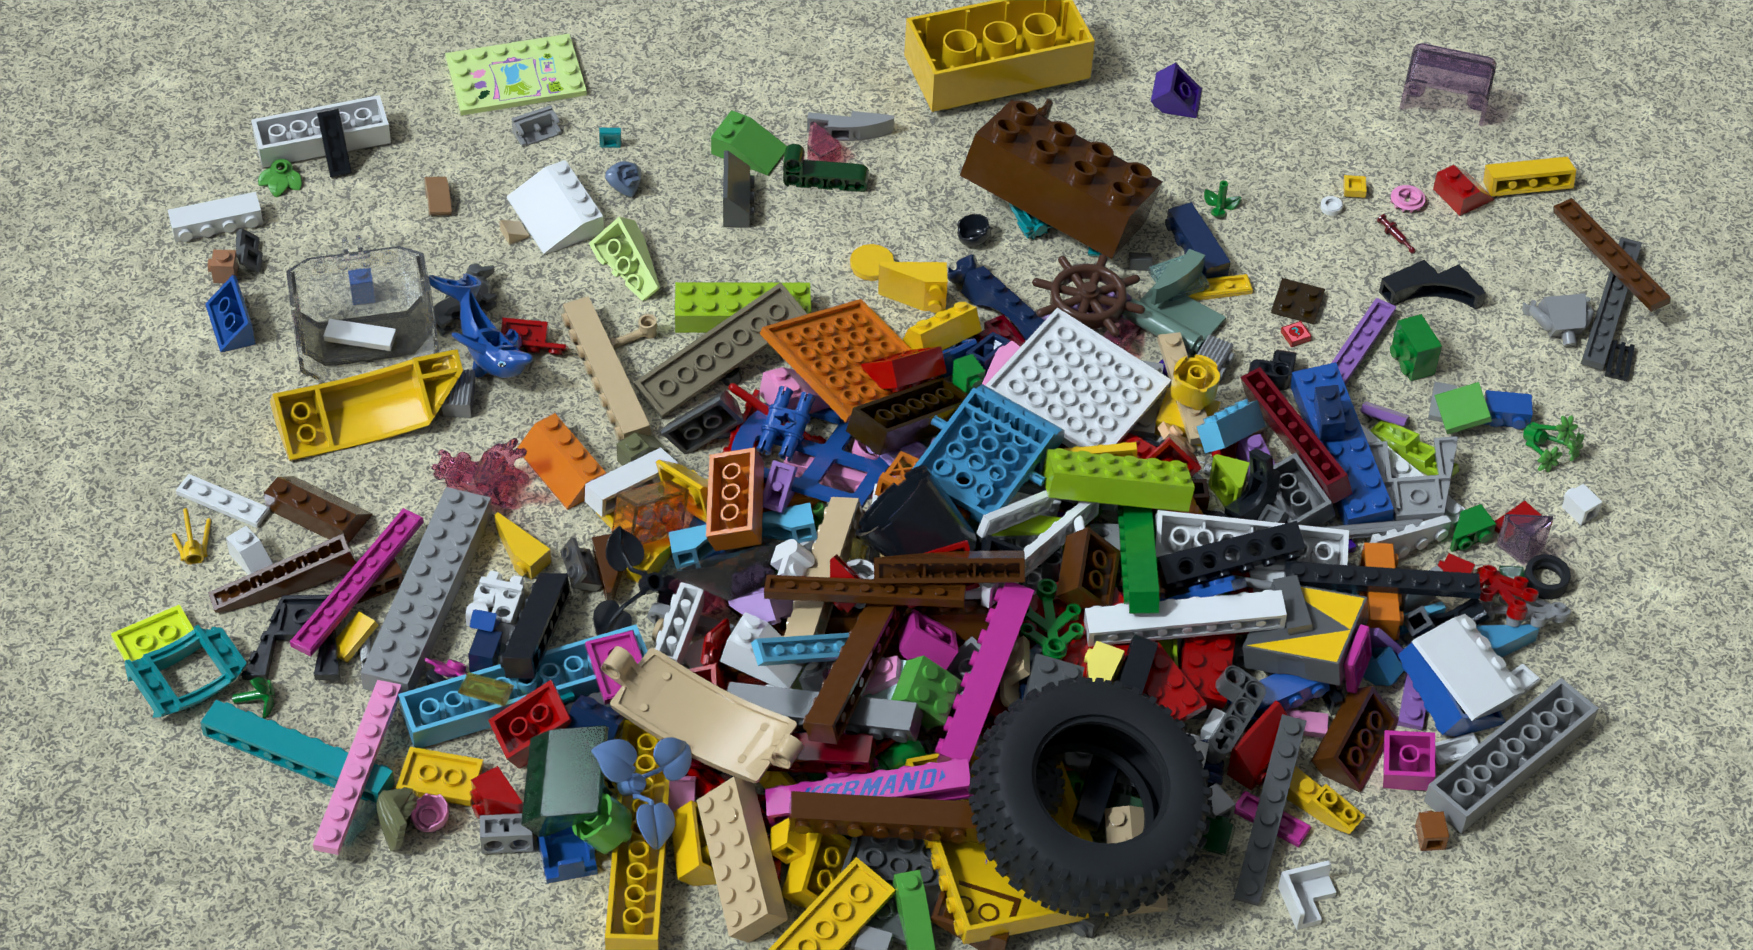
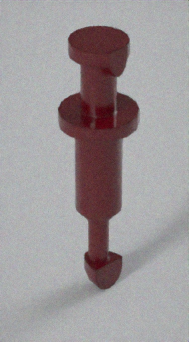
(1392, 229)

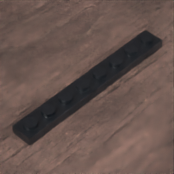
(1385, 579)

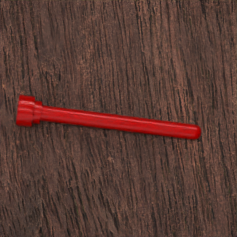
(763, 408)

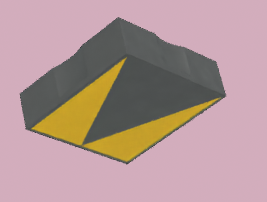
(1316, 653)

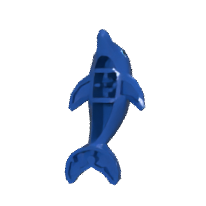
(488, 347)

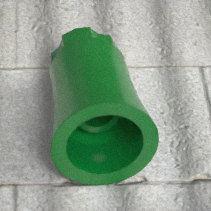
(897, 753)

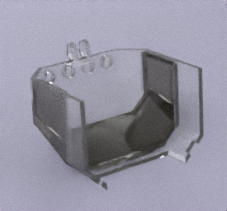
(363, 287)

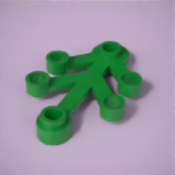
(1053, 645)

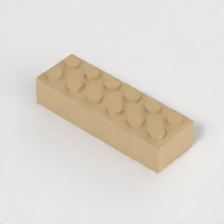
(742, 860)

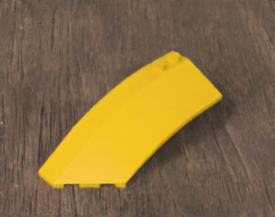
(365, 405)

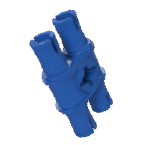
(779, 415)

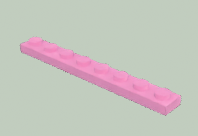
(357, 768)

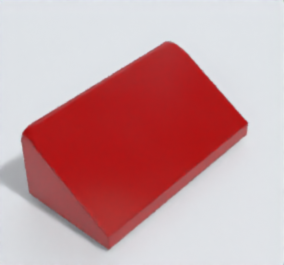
(705, 780)

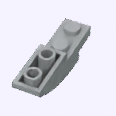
(854, 128)

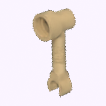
(646, 329)

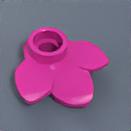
(451, 669)

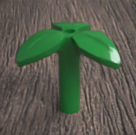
(1220, 200)
(263, 691)

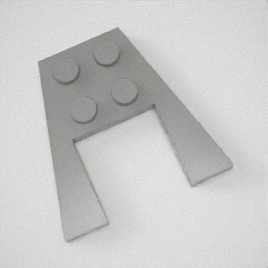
(1419, 495)

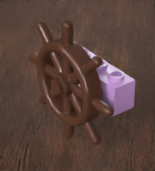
(1090, 304)

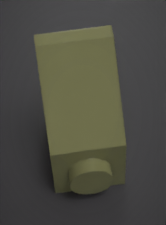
(636, 447)

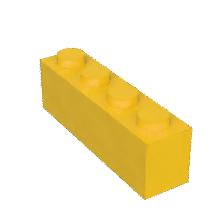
(1529, 176)

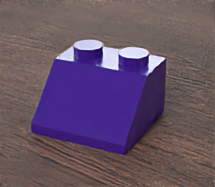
(1176, 92)

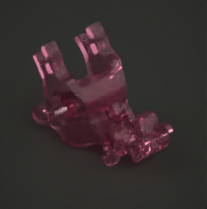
(488, 477)

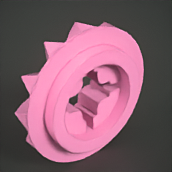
(1400, 193)

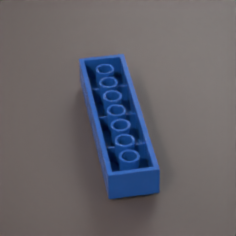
(1369, 498)

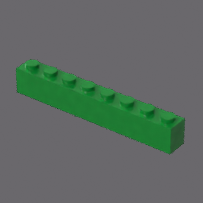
(1138, 559)

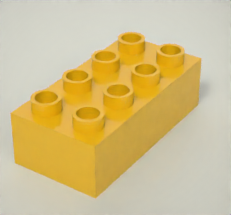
(997, 50)

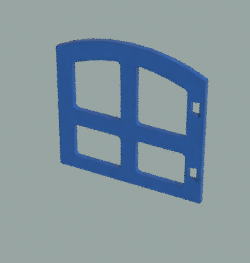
(825, 457)

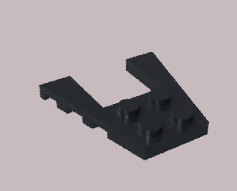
(286, 621)

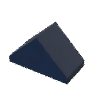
(484, 650)

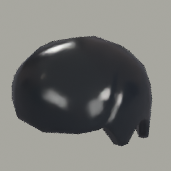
(973, 230)

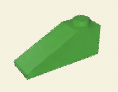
(913, 910)

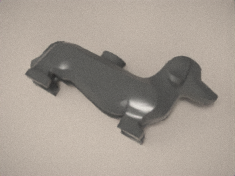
(449, 307)

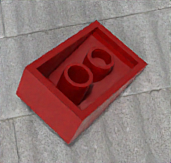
(526, 718)

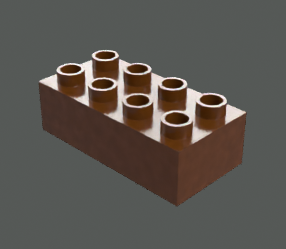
(1061, 177)

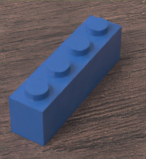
(1289, 691)

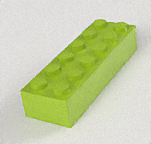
(707, 304)
(1117, 480)

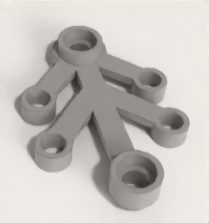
(1539, 615)

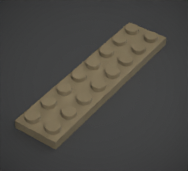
(716, 352)

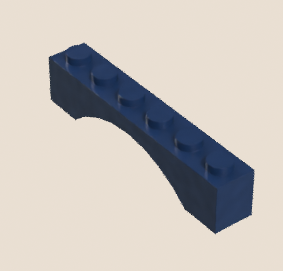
(985, 289)

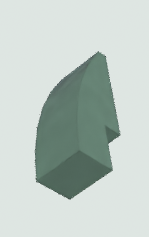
(1178, 276)

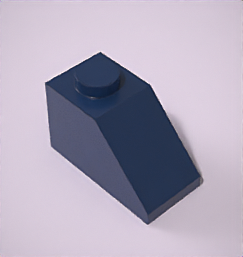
(986, 349)

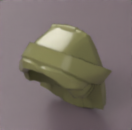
(394, 814)

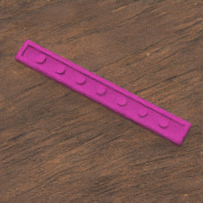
(356, 582)

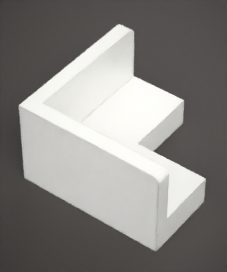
(1302, 888)

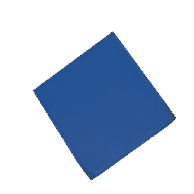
(484, 620)

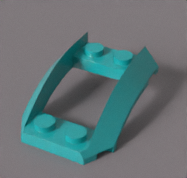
(156, 690)

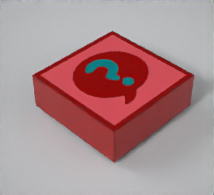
(1296, 334)

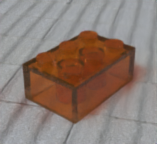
(651, 510)

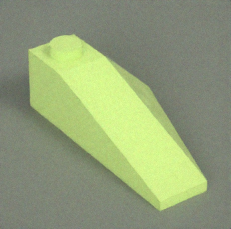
(626, 252)

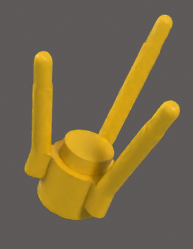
(193, 551)

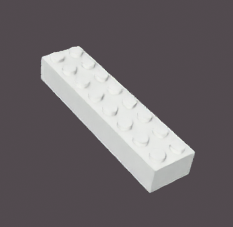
(1185, 530)

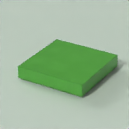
(1463, 408)

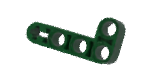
(822, 173)

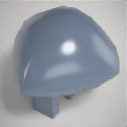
(624, 177)

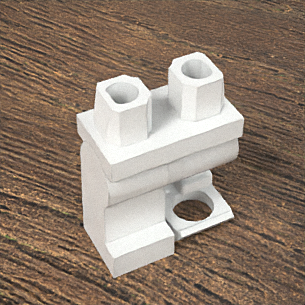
(499, 595)

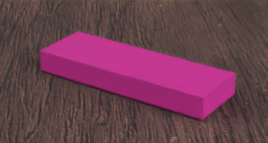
(1290, 828)

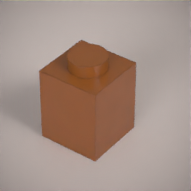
(1432, 831)

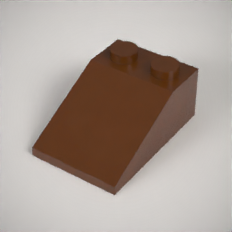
(946, 920)

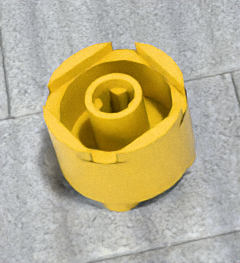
(1195, 381)

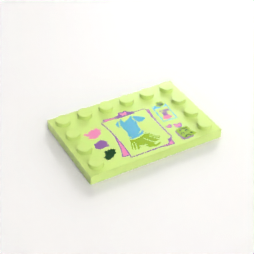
(515, 74)

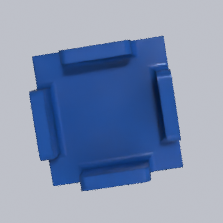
(566, 856)

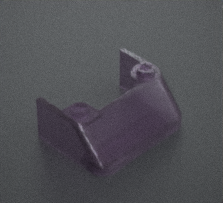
(1450, 72)

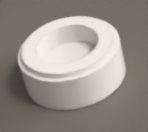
(1331, 205)

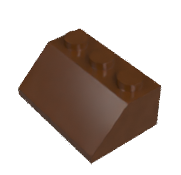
(1088, 570)

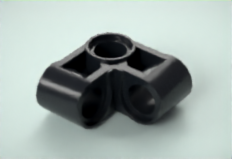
(1278, 369)

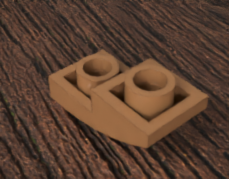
(438, 196)

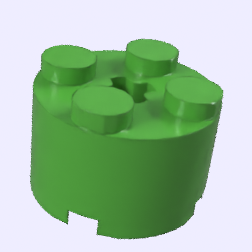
(609, 828)

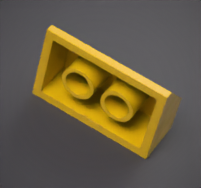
(945, 328)
(690, 480)
(691, 848)
(816, 869)

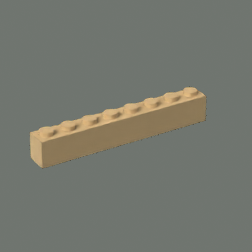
(605, 369)
(833, 538)

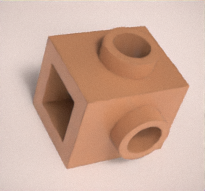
(223, 265)

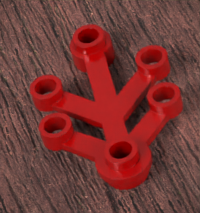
(1516, 608)

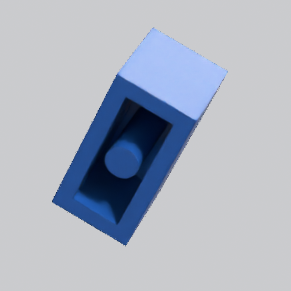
(1509, 409)

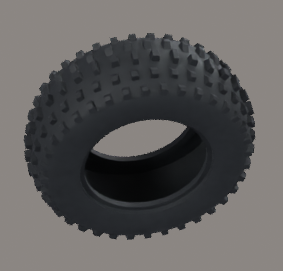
(1135, 738)

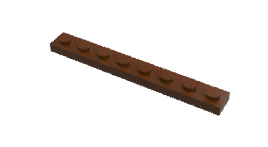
(1611, 254)
(864, 591)

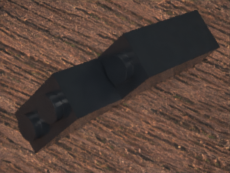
(1424, 281)

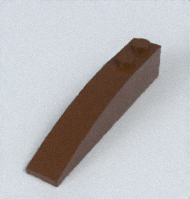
(951, 567)
(287, 576)

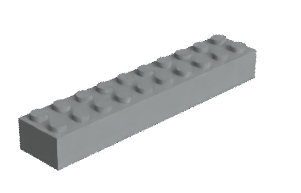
(428, 590)

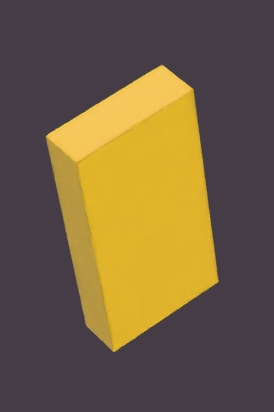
(354, 636)

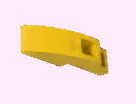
(1323, 803)

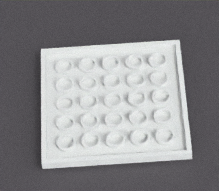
(1079, 382)

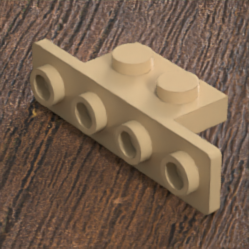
(1015, 670)

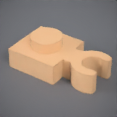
(1174, 432)

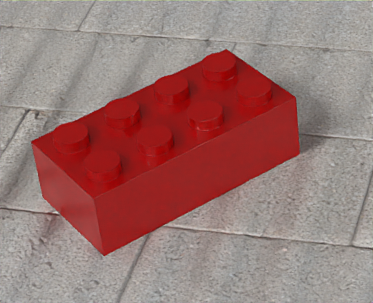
(1203, 661)

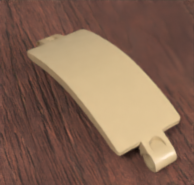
(713, 722)

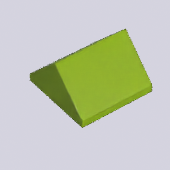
(1228, 478)

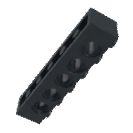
(1286, 534)

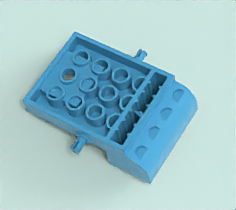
(991, 445)

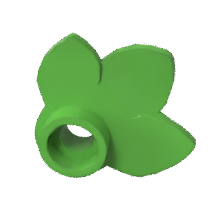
(279, 180)

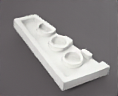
(1415, 537)

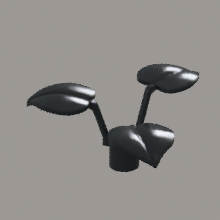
(621, 552)

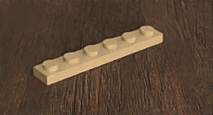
(1172, 350)

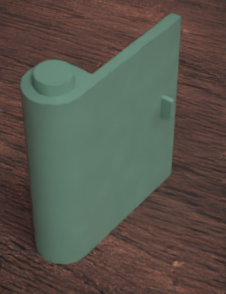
(1181, 315)

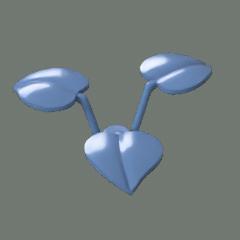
(617, 761)

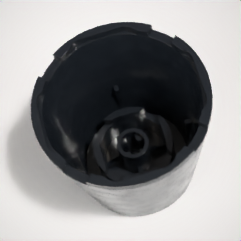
(914, 517)

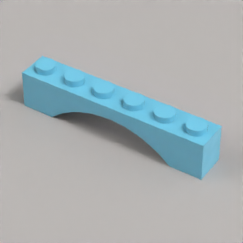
(794, 523)

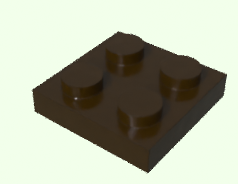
(1298, 301)

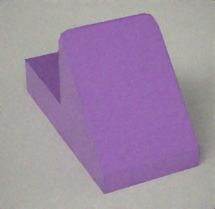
(778, 486)

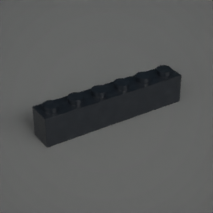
(536, 626)

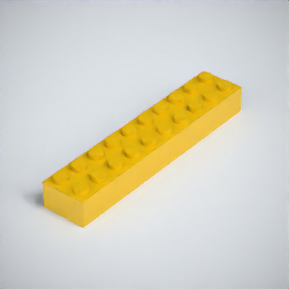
(637, 868)

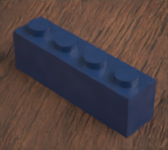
(1193, 234)

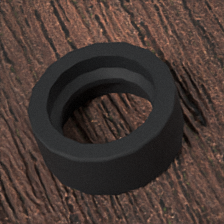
(1552, 563)

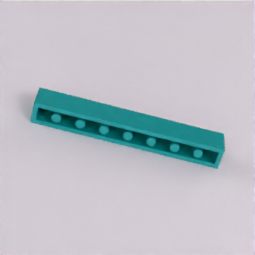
(287, 748)

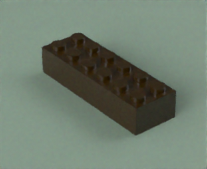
(904, 416)

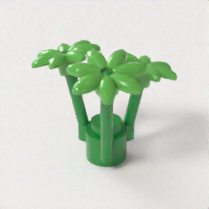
(1536, 434)

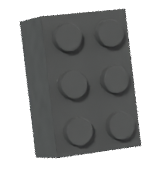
(1301, 494)

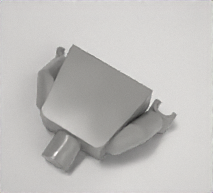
(1562, 315)

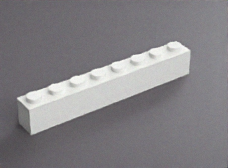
(1187, 618)

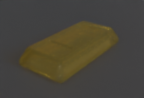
(486, 689)

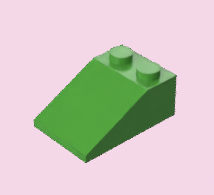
(748, 142)

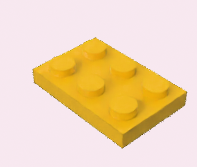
(440, 774)

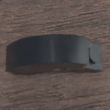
(1260, 489)
(1421, 621)

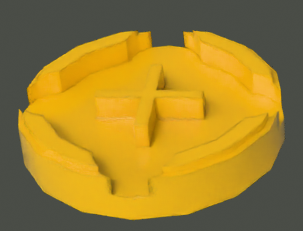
(866, 259)

